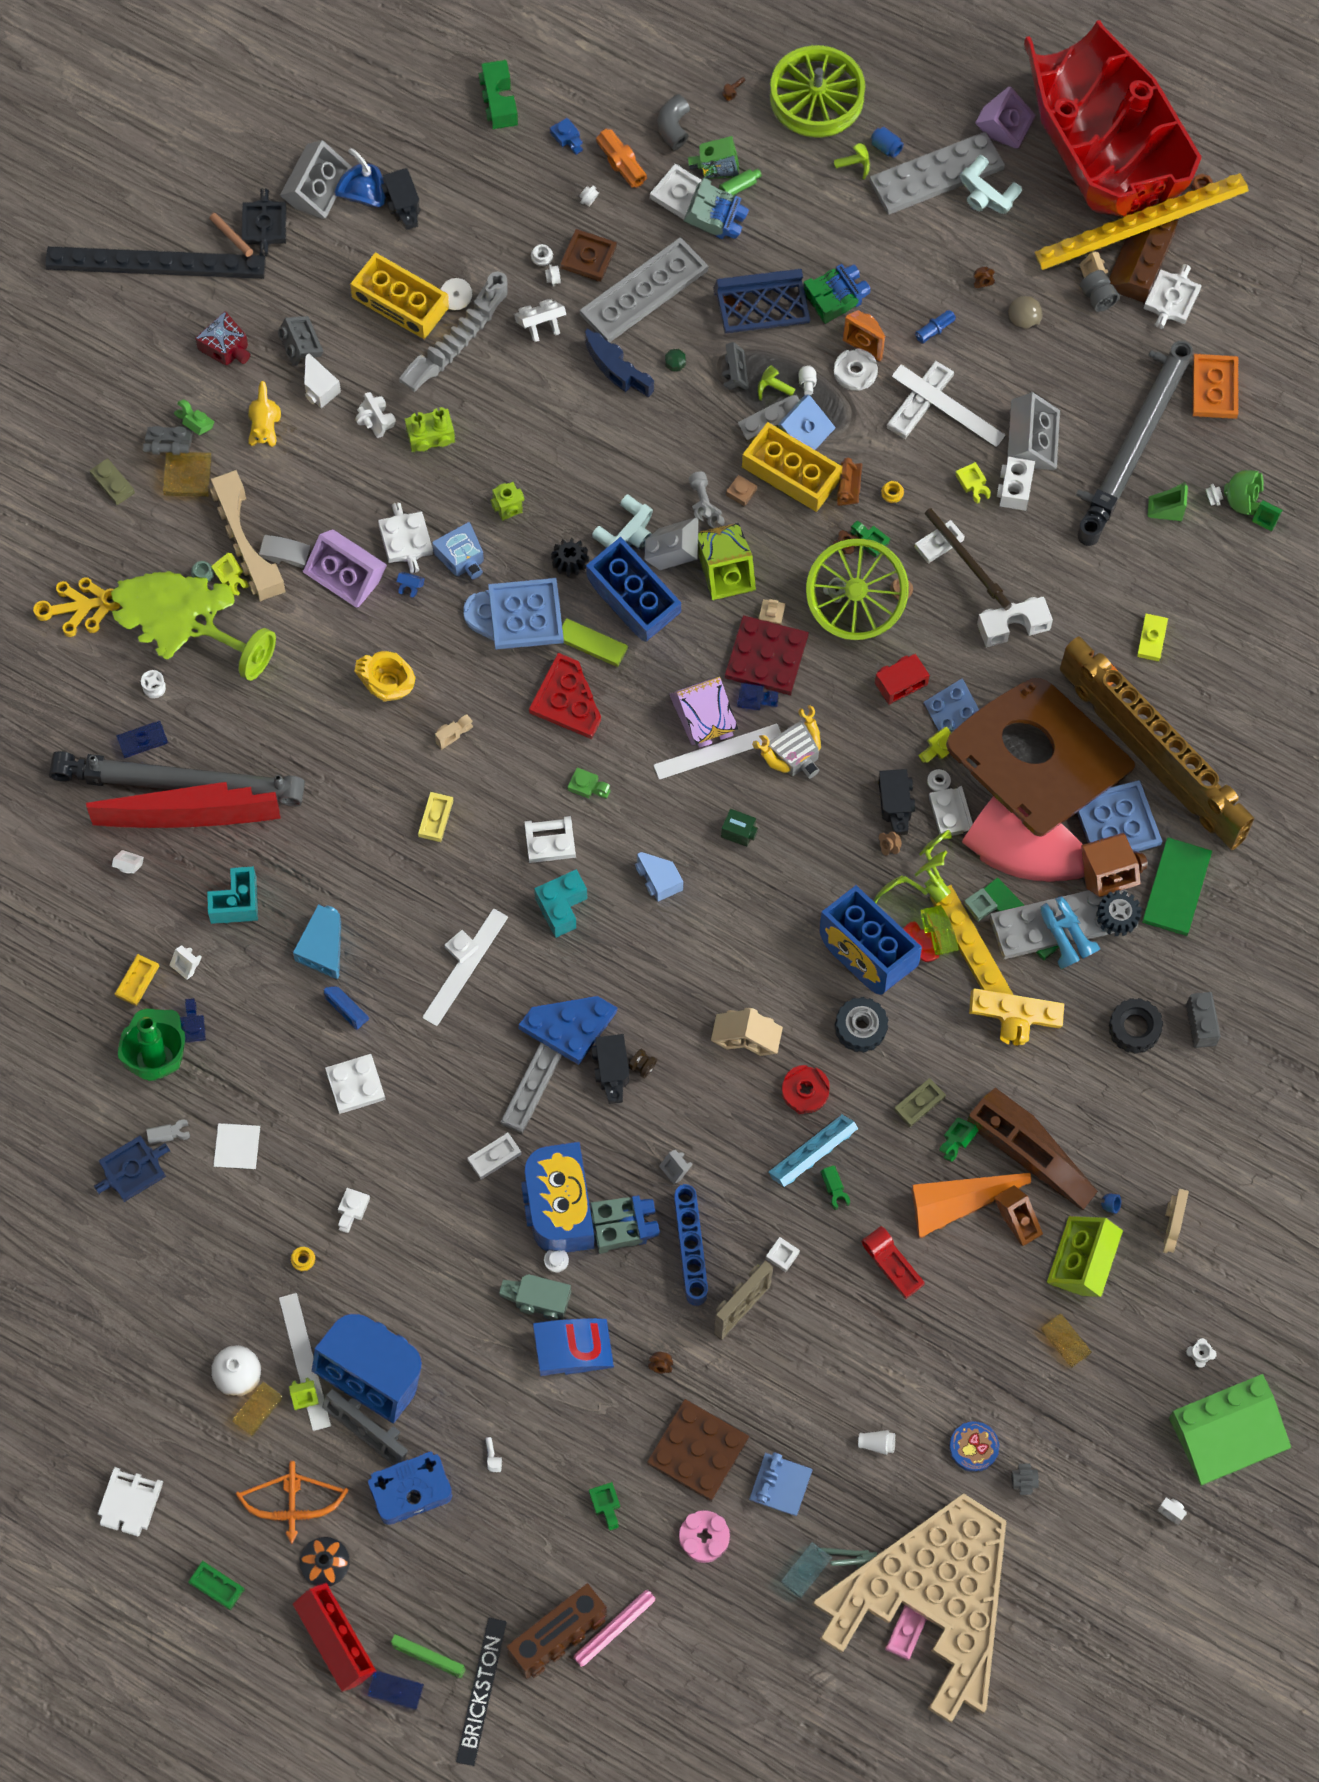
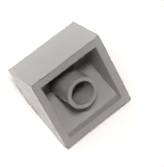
(673, 544)

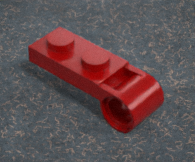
(892, 1263)

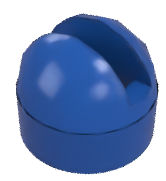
(1112, 1203)

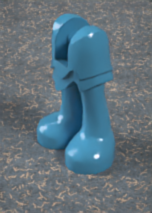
(1070, 921)

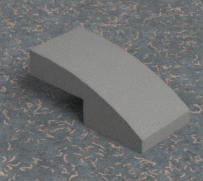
(283, 549)

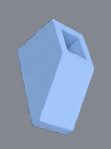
(661, 876)

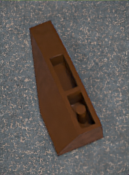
(1030, 1145)

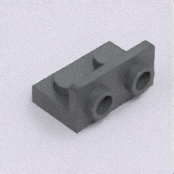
(299, 339)

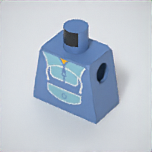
(460, 551)

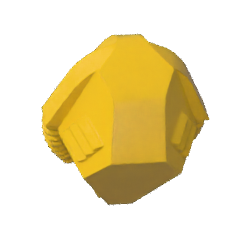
(385, 675)

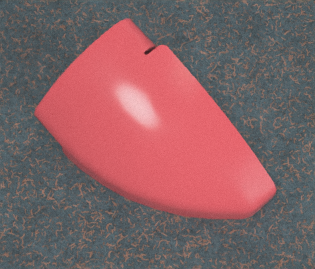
(1016, 851)

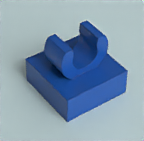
(411, 581)

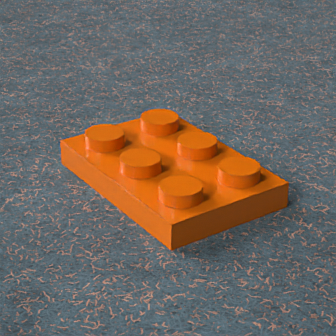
(1215, 386)

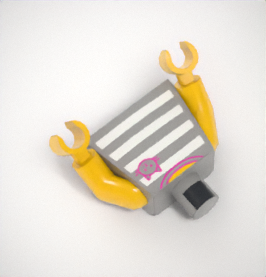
(794, 748)

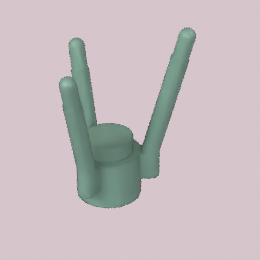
(862, 1557)

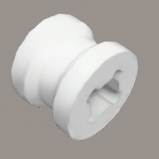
(151, 679)

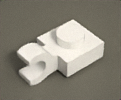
(352, 1206)

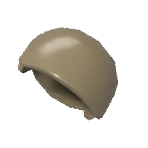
(1025, 312)

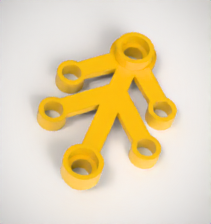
(81, 605)

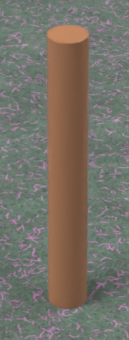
(231, 234)

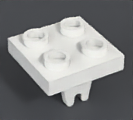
(546, 311)

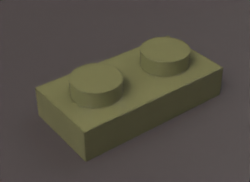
(112, 481)
(919, 1102)

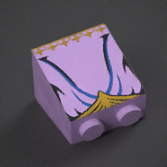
(704, 711)

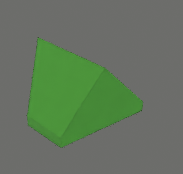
(1169, 504)

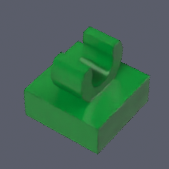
(1267, 515)

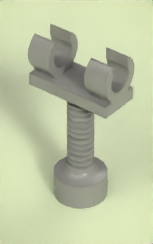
(698, 482)

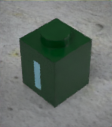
(739, 828)

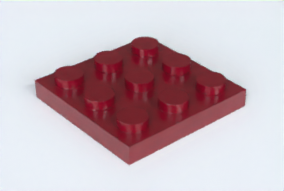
(767, 655)

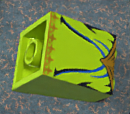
(726, 561)

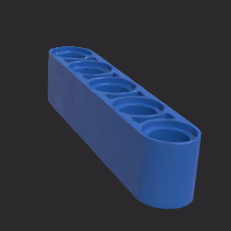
(690, 1233)

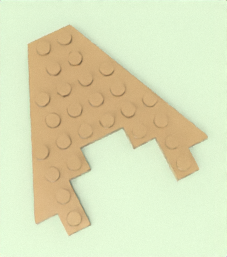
(949, 1576)

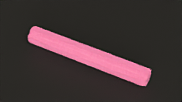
(616, 1626)

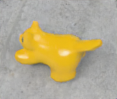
(263, 415)

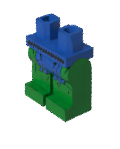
(836, 292)

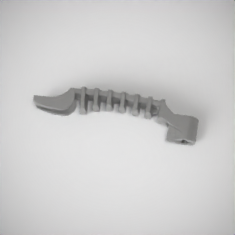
(437, 358)

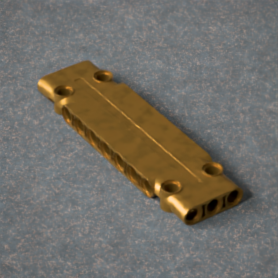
(1210, 803)

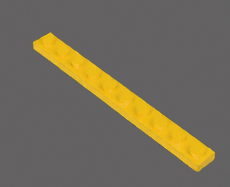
(1141, 221)

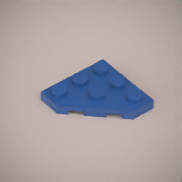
(569, 1025)

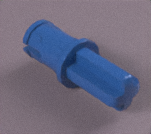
(935, 326)

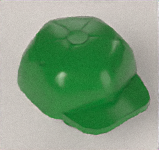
(152, 1044)

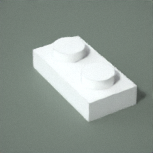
(935, 544)
(494, 1156)

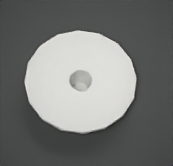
(458, 293)

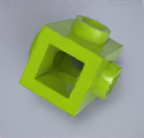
(507, 500)

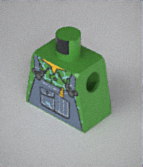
(716, 159)

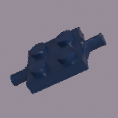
(132, 1168)

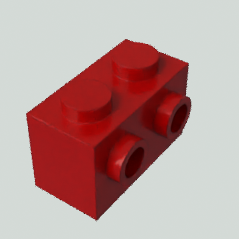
(901, 678)

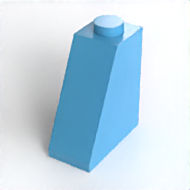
(321, 942)

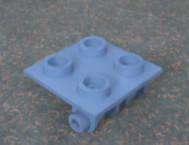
(951, 706)
(780, 1484)

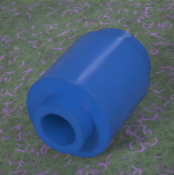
(887, 142)

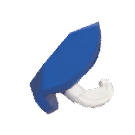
(362, 183)

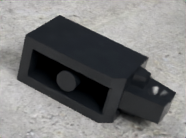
(402, 197)
(895, 799)
(612, 1066)

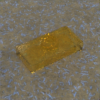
(1066, 1340)
(257, 1409)

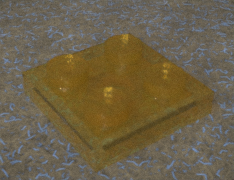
(187, 474)

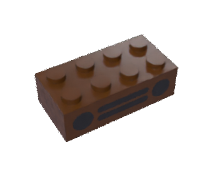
(557, 1631)

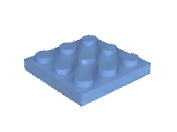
(525, 613)
(1121, 811)

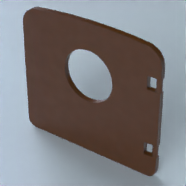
(1050, 792)

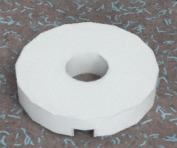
(852, 380)

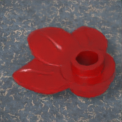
(923, 939)

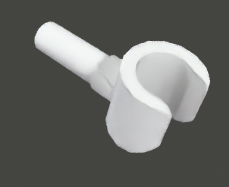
(494, 1463)

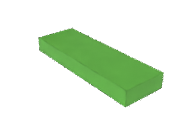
(428, 1656)

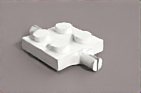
(1172, 296)
(405, 537)

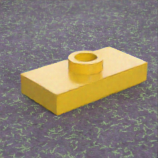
(136, 980)

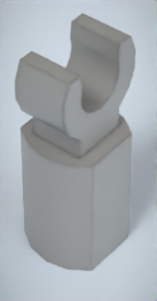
(167, 1132)

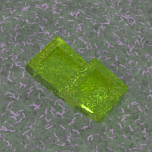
(942, 932)

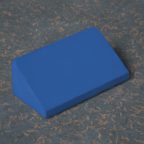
(345, 1006)

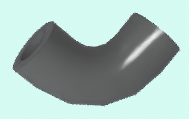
(669, 121)

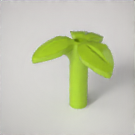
(862, 157)
(768, 379)

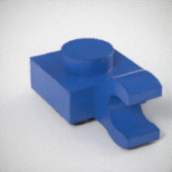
(567, 133)

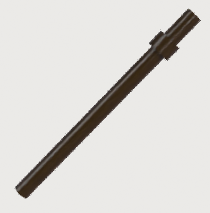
(993, 589)

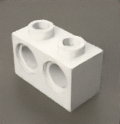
(1017, 483)

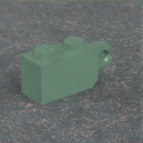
(538, 1296)

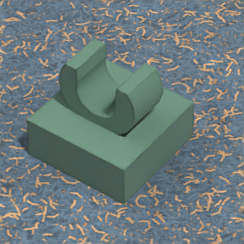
(980, 904)

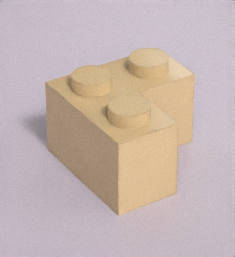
(747, 1030)

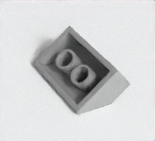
(315, 179)
(1034, 431)

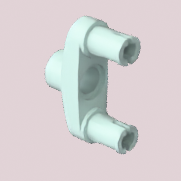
(982, 193)
(634, 531)

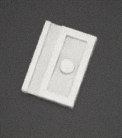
(951, 810)

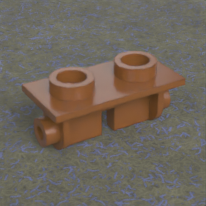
(850, 483)

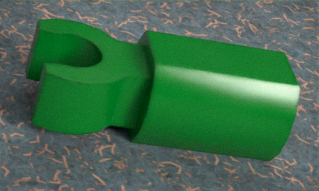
(834, 1186)

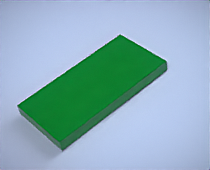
(1177, 886)

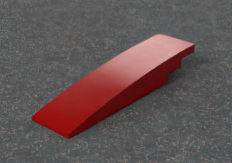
(186, 808)

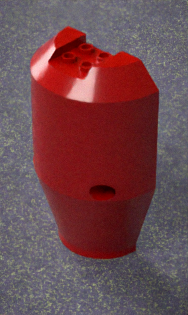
(1112, 125)

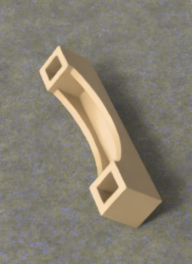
(264, 577)

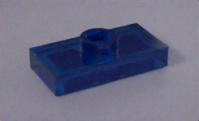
(142, 739)
(395, 1690)

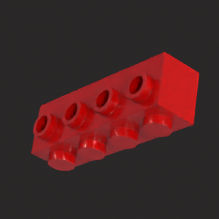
(332, 1635)

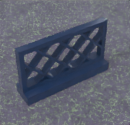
(755, 284)

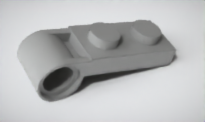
(773, 414)

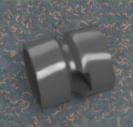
(1099, 290)

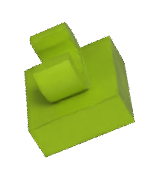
(303, 1394)

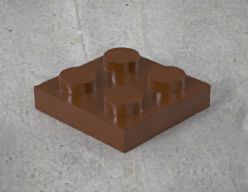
(588, 255)

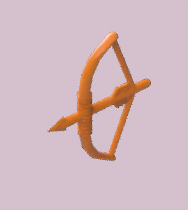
(292, 1486)

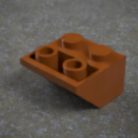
(1110, 865)

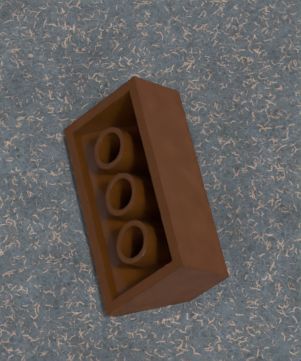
(1141, 261)

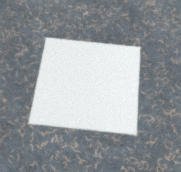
(236, 1146)

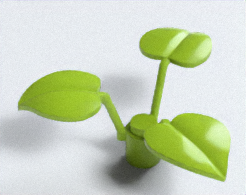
(934, 885)

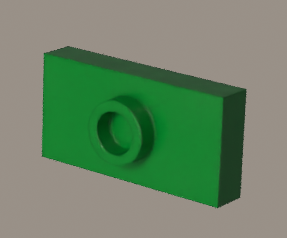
(216, 1585)

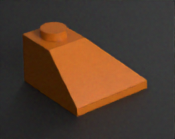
(864, 333)

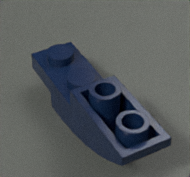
(610, 362)

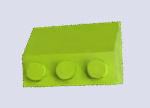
(1085, 1255)

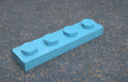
(813, 1150)

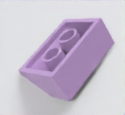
(344, 567)

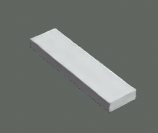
(915, 405)

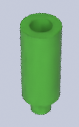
(740, 182)

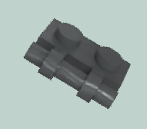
(168, 440)

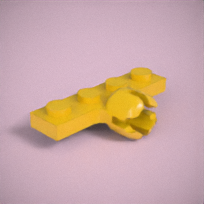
(1016, 1013)

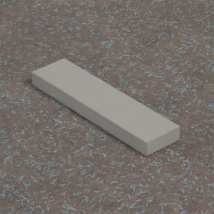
(531, 1088)

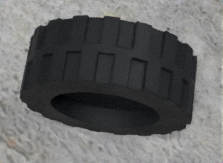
(1135, 1043)

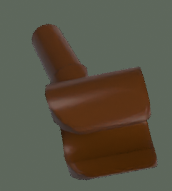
(729, 90)

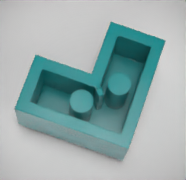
(556, 901)
(238, 903)

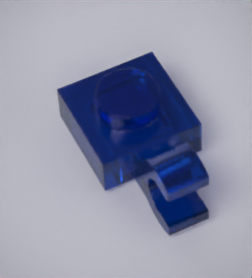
(753, 696)
(192, 1024)

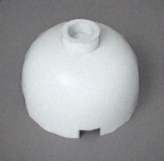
(236, 1370)

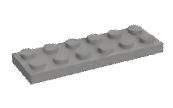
(933, 173)
(644, 290)
(1024, 930)

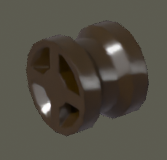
(642, 1063)

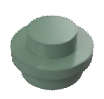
(202, 570)

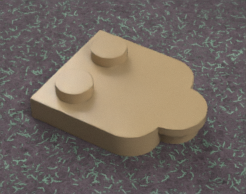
(1175, 1212)

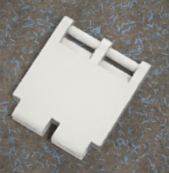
(129, 1502)

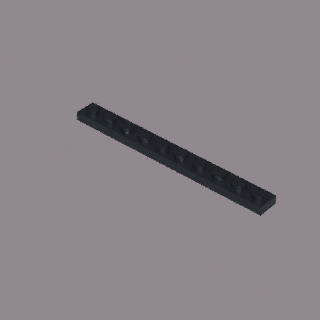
(155, 262)

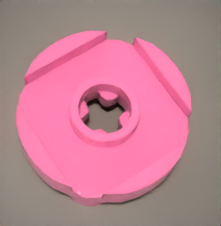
(694, 1525)

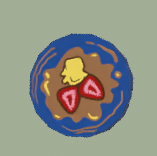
(974, 1446)

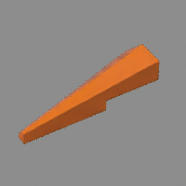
(947, 1201)

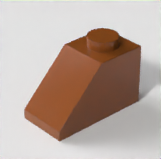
(1018, 1214)

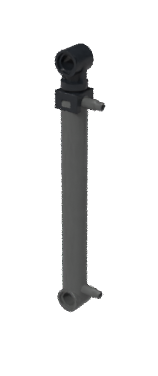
(1108, 494)
(98, 770)

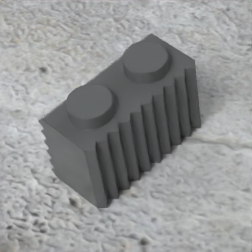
(1203, 1020)

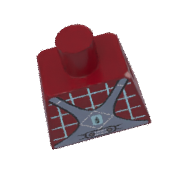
(224, 341)

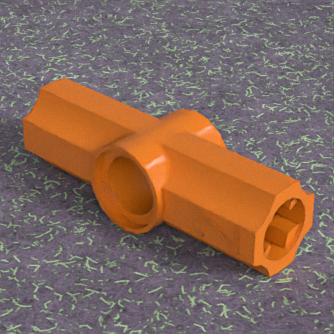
(621, 158)

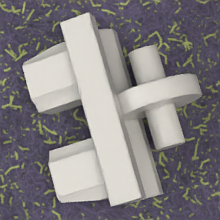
(371, 415)

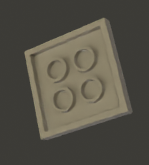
(744, 1298)

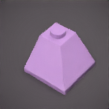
(1006, 118)

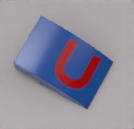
(572, 1346)

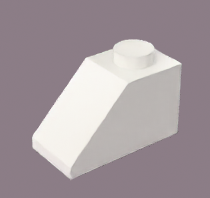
(319, 383)

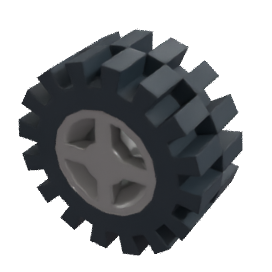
(1121, 905)

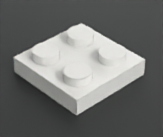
(675, 190)
(355, 1083)

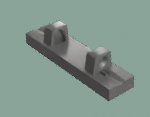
(349, 1415)

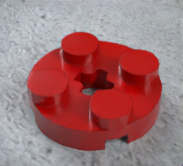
(802, 1102)

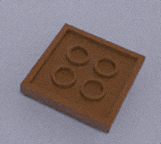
(698, 1450)

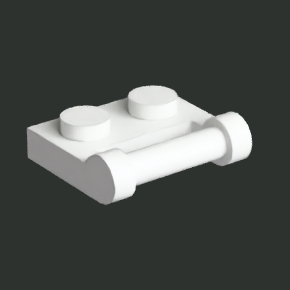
(552, 846)

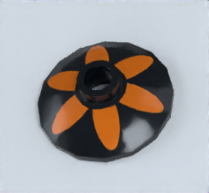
(328, 1573)

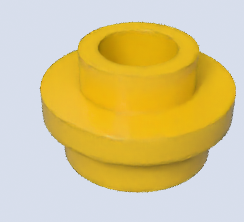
(895, 487)
(299, 1252)

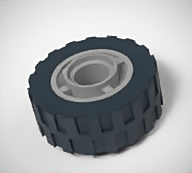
(868, 1012)

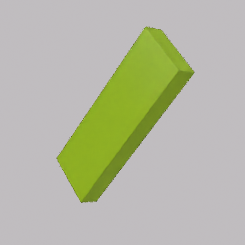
(593, 643)

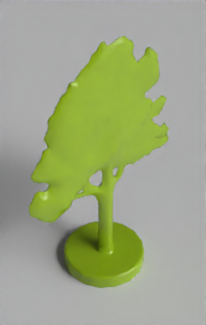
(167, 611)

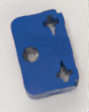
(406, 1480)

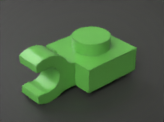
(196, 420)
(586, 783)

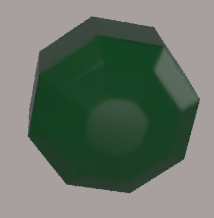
(675, 360)

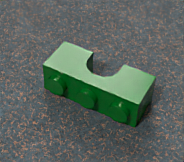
(501, 109)

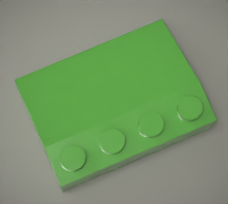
(1230, 1429)

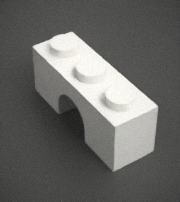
(1031, 614)

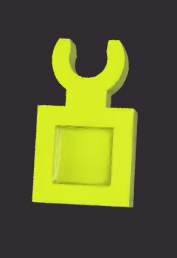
(973, 479)
(228, 572)

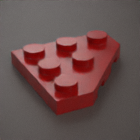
(567, 698)

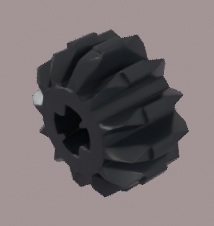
(569, 557)

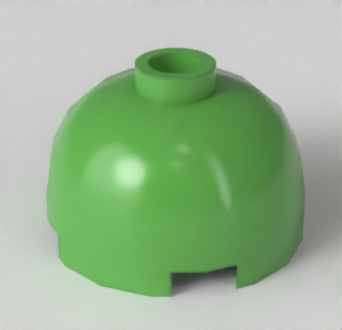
(1244, 491)

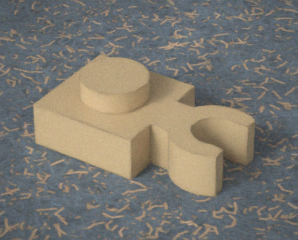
(449, 733)

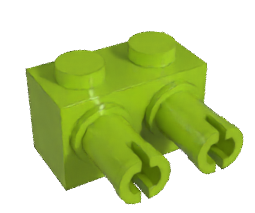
(430, 430)

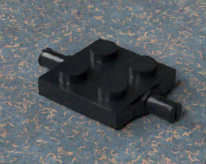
(264, 222)

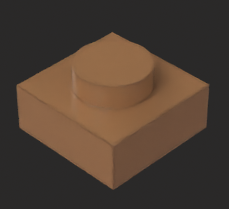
(741, 490)

